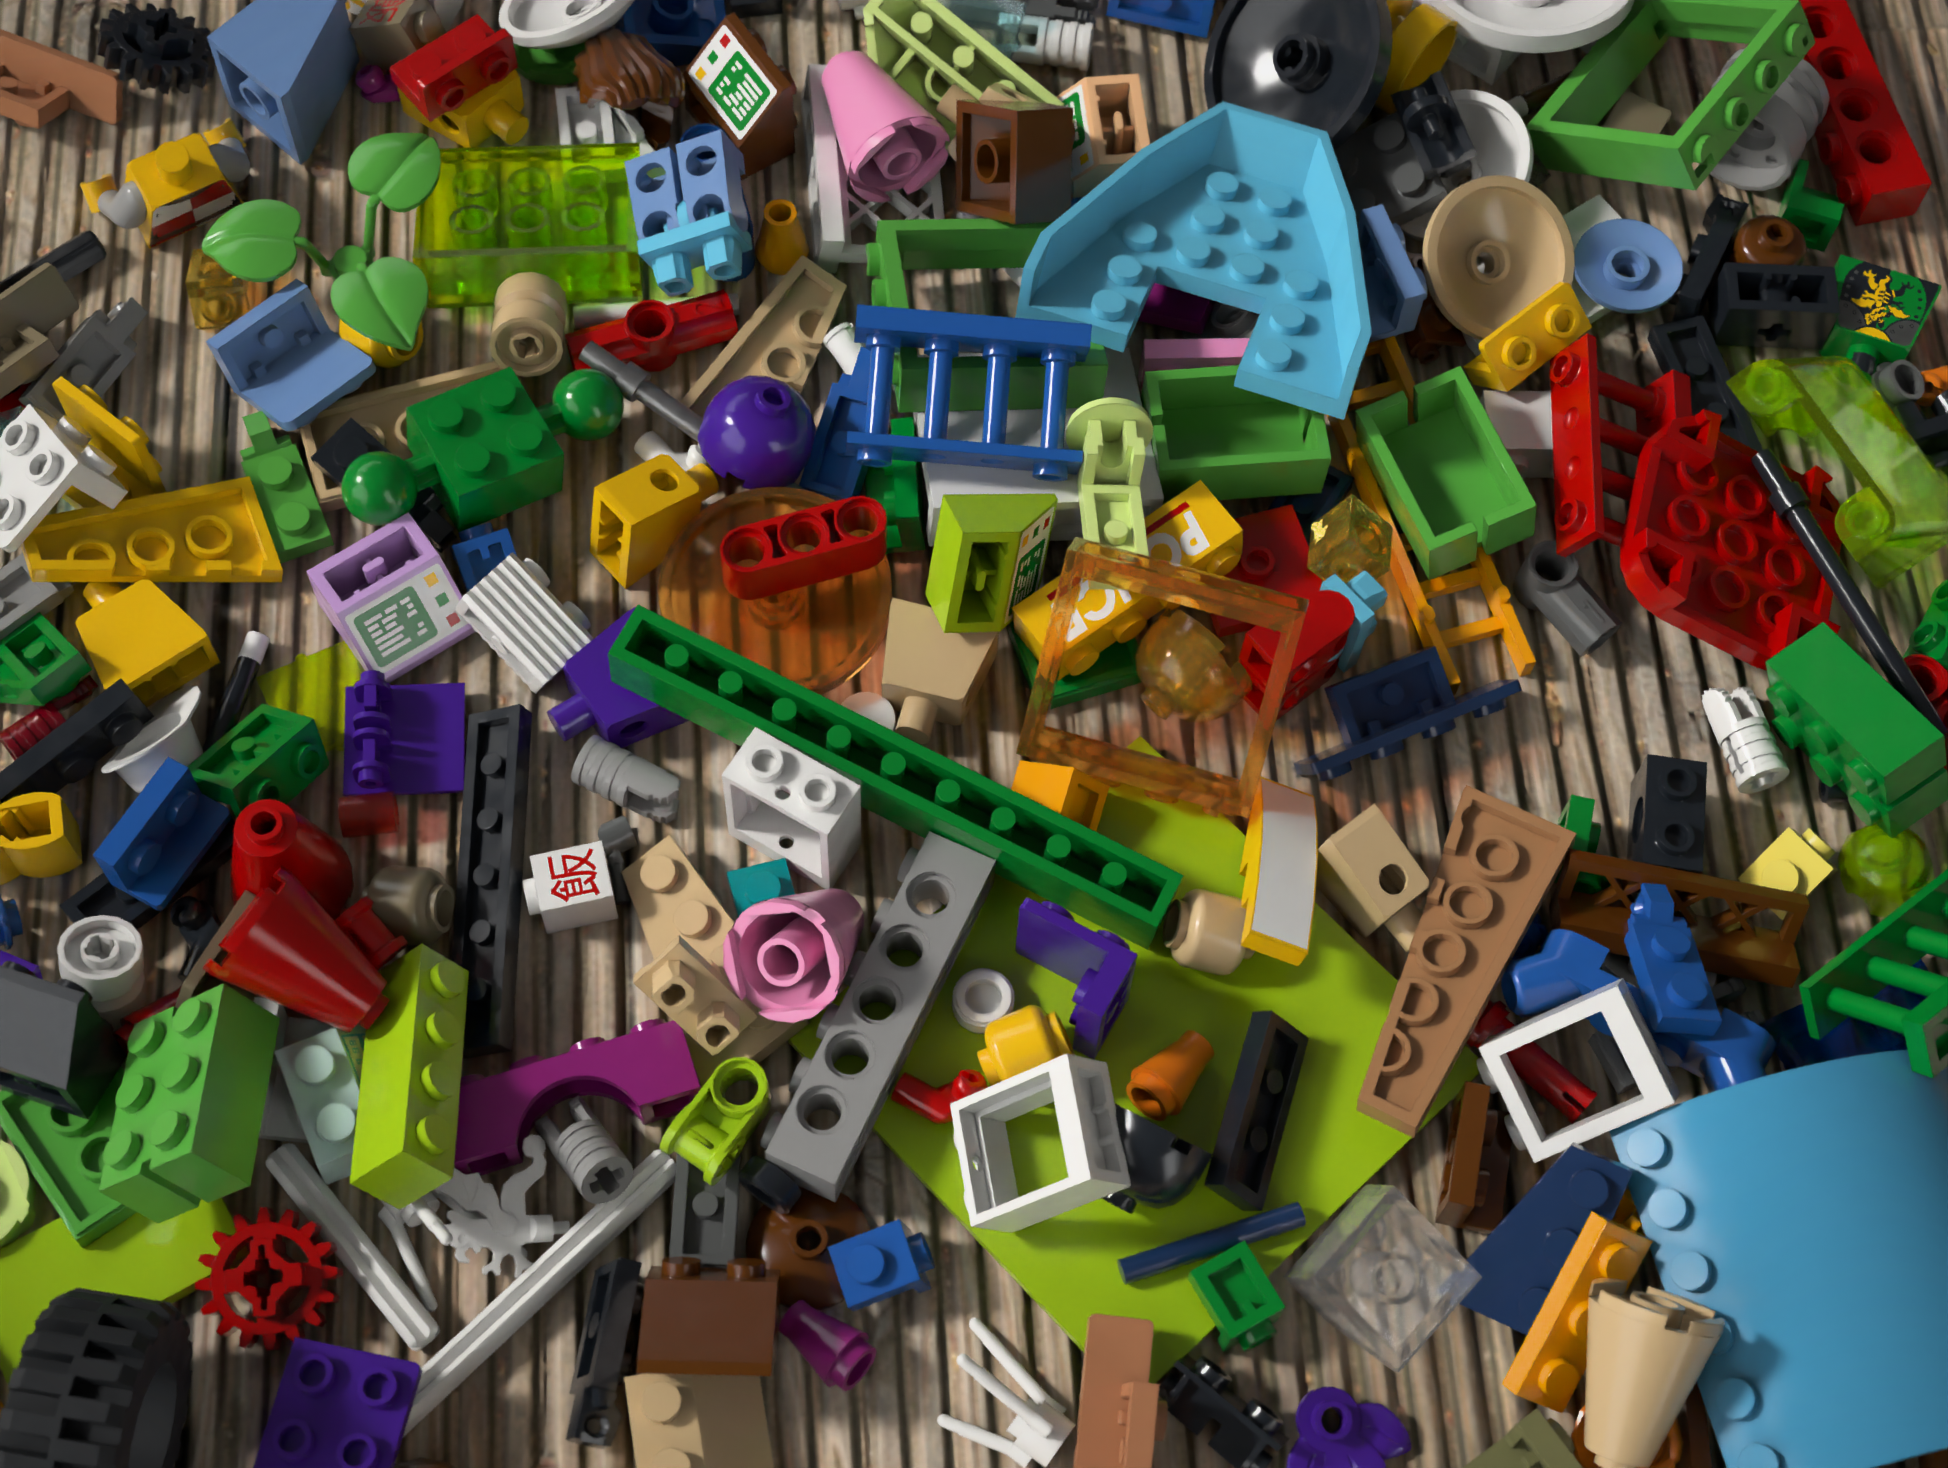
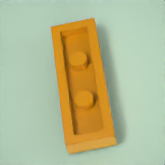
(1556, 1344)

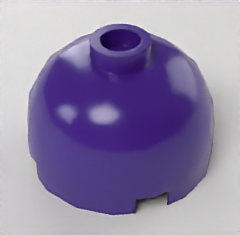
(758, 432)

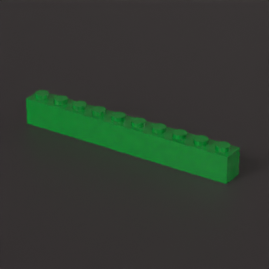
(897, 776)

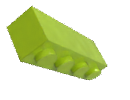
(411, 1080)

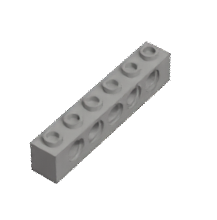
(825, 1157)

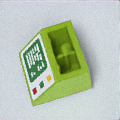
(987, 558)

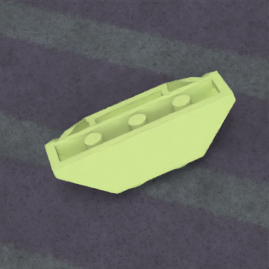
(933, 48)

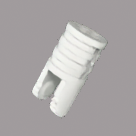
(1057, 43)
(1745, 738)

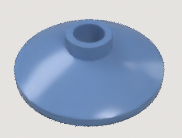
(1633, 250)

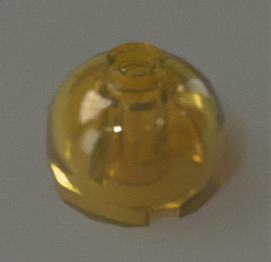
(1186, 671)

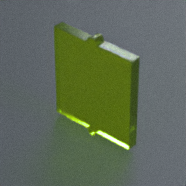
(315, 689)

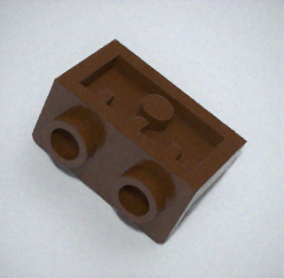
(1474, 1163)

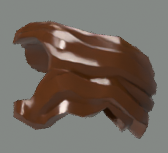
(631, 75)

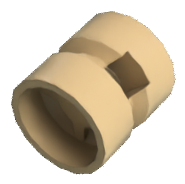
(528, 324)

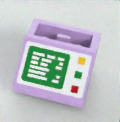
(391, 599)

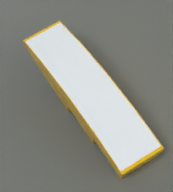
(1280, 872)

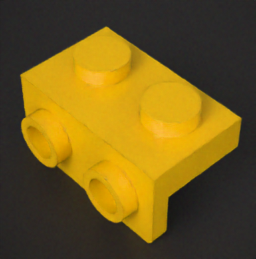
(1529, 339)

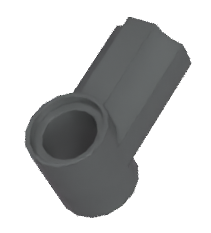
(1566, 600)

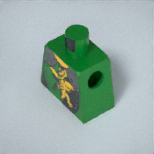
(1878, 313)

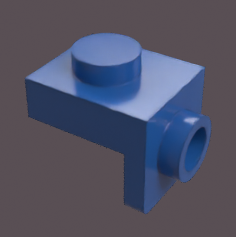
(881, 1264)

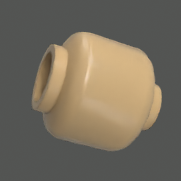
(1206, 932)

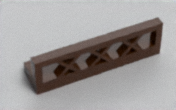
(1721, 942)

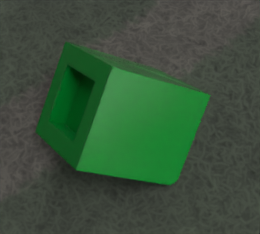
(1810, 209)

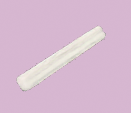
(353, 1246)

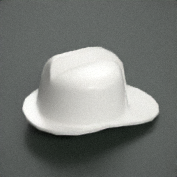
(163, 736)

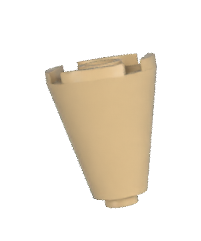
(1640, 1368)

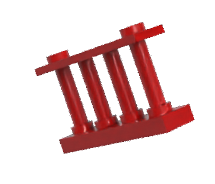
(1579, 435)

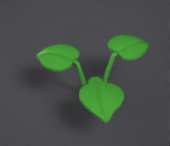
(372, 297)

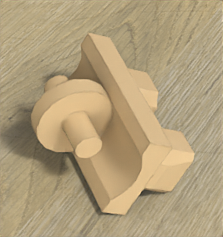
(696, 996)

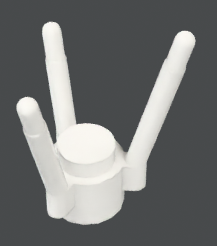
(415, 1214)
(1038, 1423)

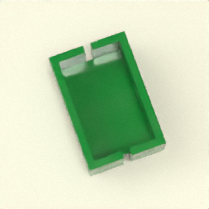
(1857, 731)

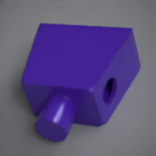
(598, 702)

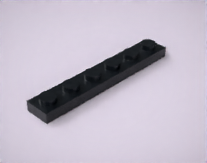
(492, 874)

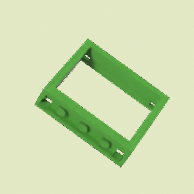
(1566, 126)
(966, 245)

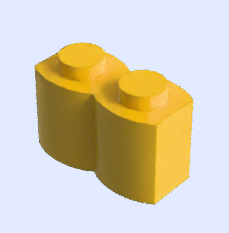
(37, 837)

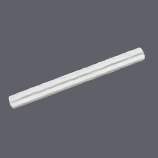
(539, 1285)

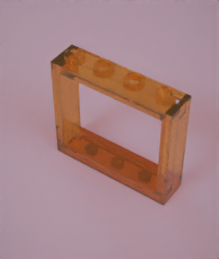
(1113, 764)

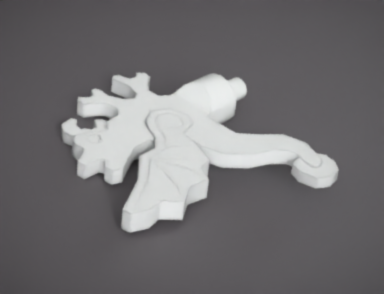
(505, 1221)

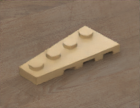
(779, 337)
(678, 901)

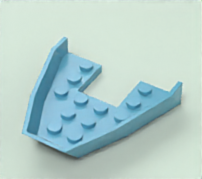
(1232, 214)

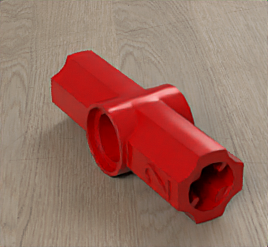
(679, 328)

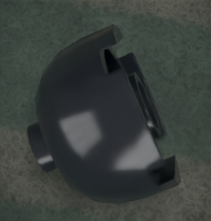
(1158, 1164)

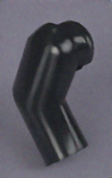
(197, 925)

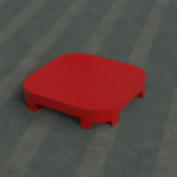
(1713, 551)

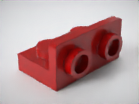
(455, 67)

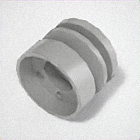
(1778, 134)

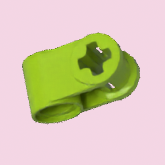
(717, 1122)

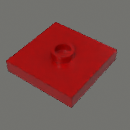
(1271, 558)

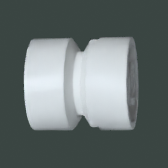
(108, 962)

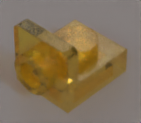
(214, 293)

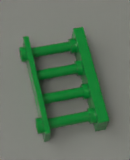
(1887, 958)

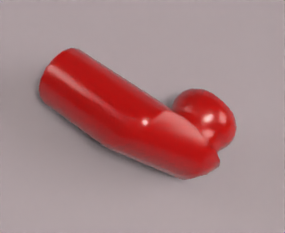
(935, 1102)

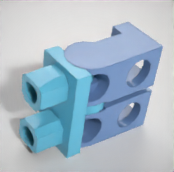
(690, 212)

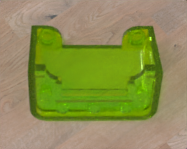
(1903, 498)

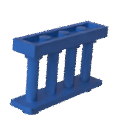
(1000, 343)

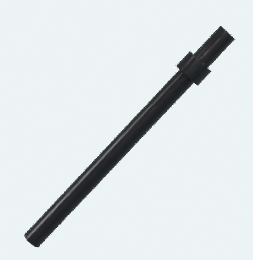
(1792, 505)

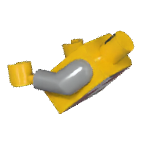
(175, 185)

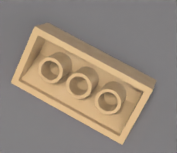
(698, 1421)

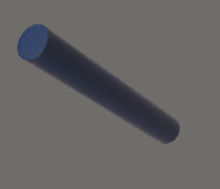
(1210, 1242)

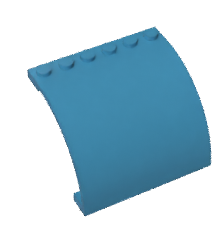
(1822, 1242)

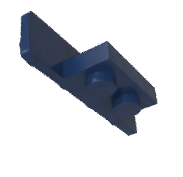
(1395, 703)

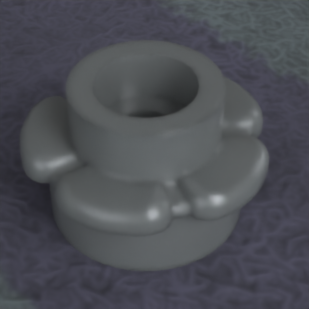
(1898, 382)

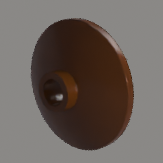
(805, 1273)

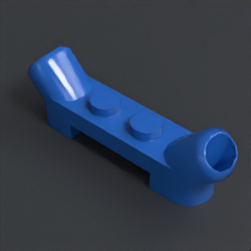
(1570, 968)

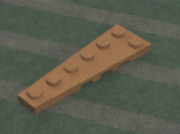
(1473, 920)

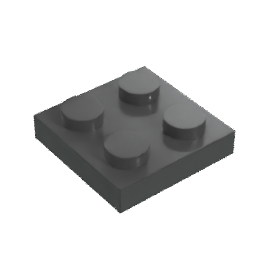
(1385, 170)

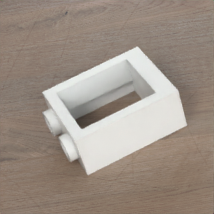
(818, 814)
(1635, 1045)
(1087, 1133)

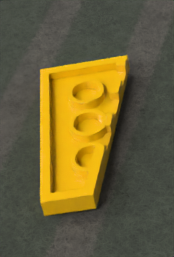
(164, 537)

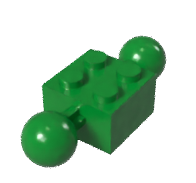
(483, 448)

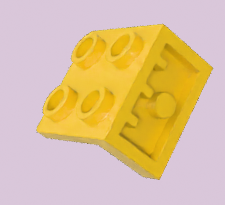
(118, 439)

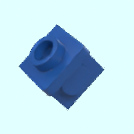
(481, 552)

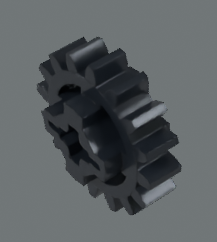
(156, 48)

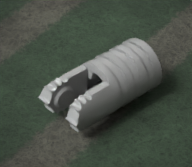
(627, 780)
(587, 1154)

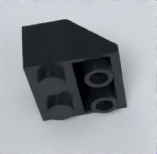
(54, 1042)

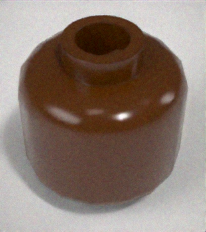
(1768, 241)

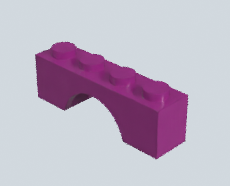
(641, 1070)

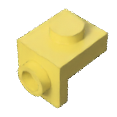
(1792, 864)

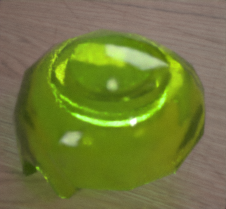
(1884, 868)

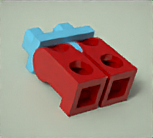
(1331, 636)

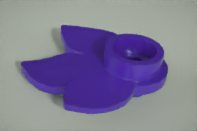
(1362, 1440)

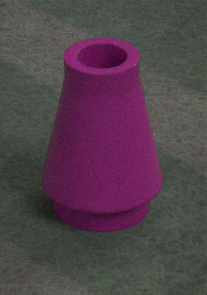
(830, 1346)

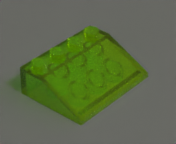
(530, 211)

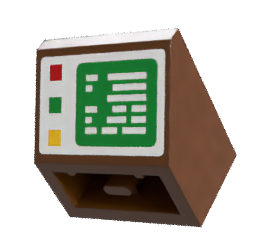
(743, 94)

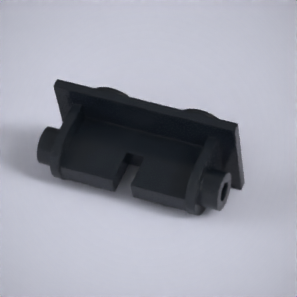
(1205, 1395)

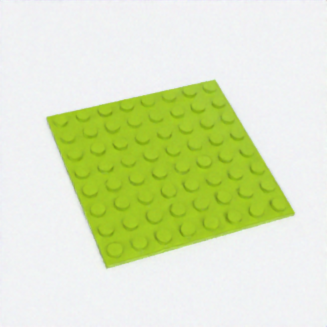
(1327, 1145)

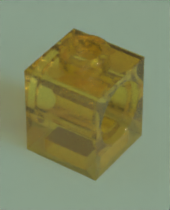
(1350, 541)

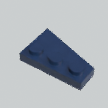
(1536, 1237)

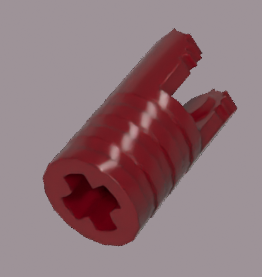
(42, 721)

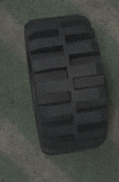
(99, 1385)

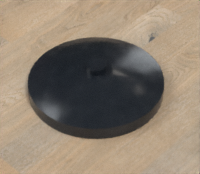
(1301, 60)

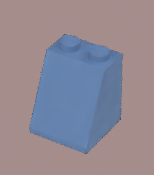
(286, 67)

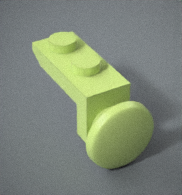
(1108, 483)

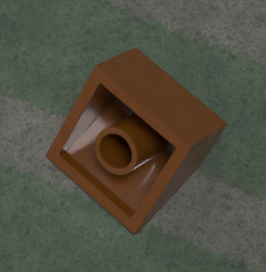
(1014, 160)
(710, 1318)

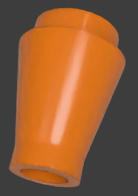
(1167, 1078)

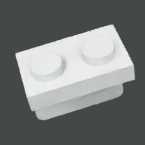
(40, 464)

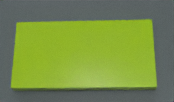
(129, 1260)

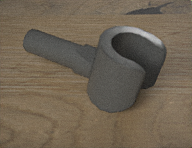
(616, 839)

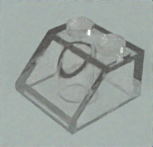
(1383, 1275)

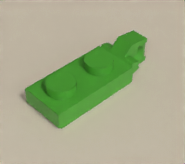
(283, 491)

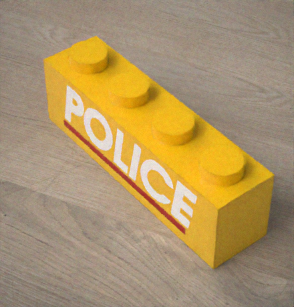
(1184, 531)

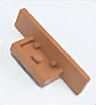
(45, 82)
(1117, 1403)

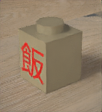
(394, 29)

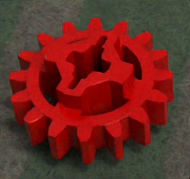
(273, 1306)

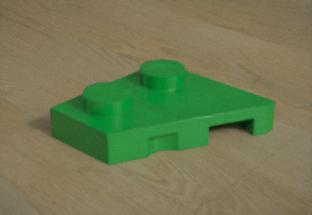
(38, 664)

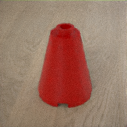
(277, 835)
(300, 959)

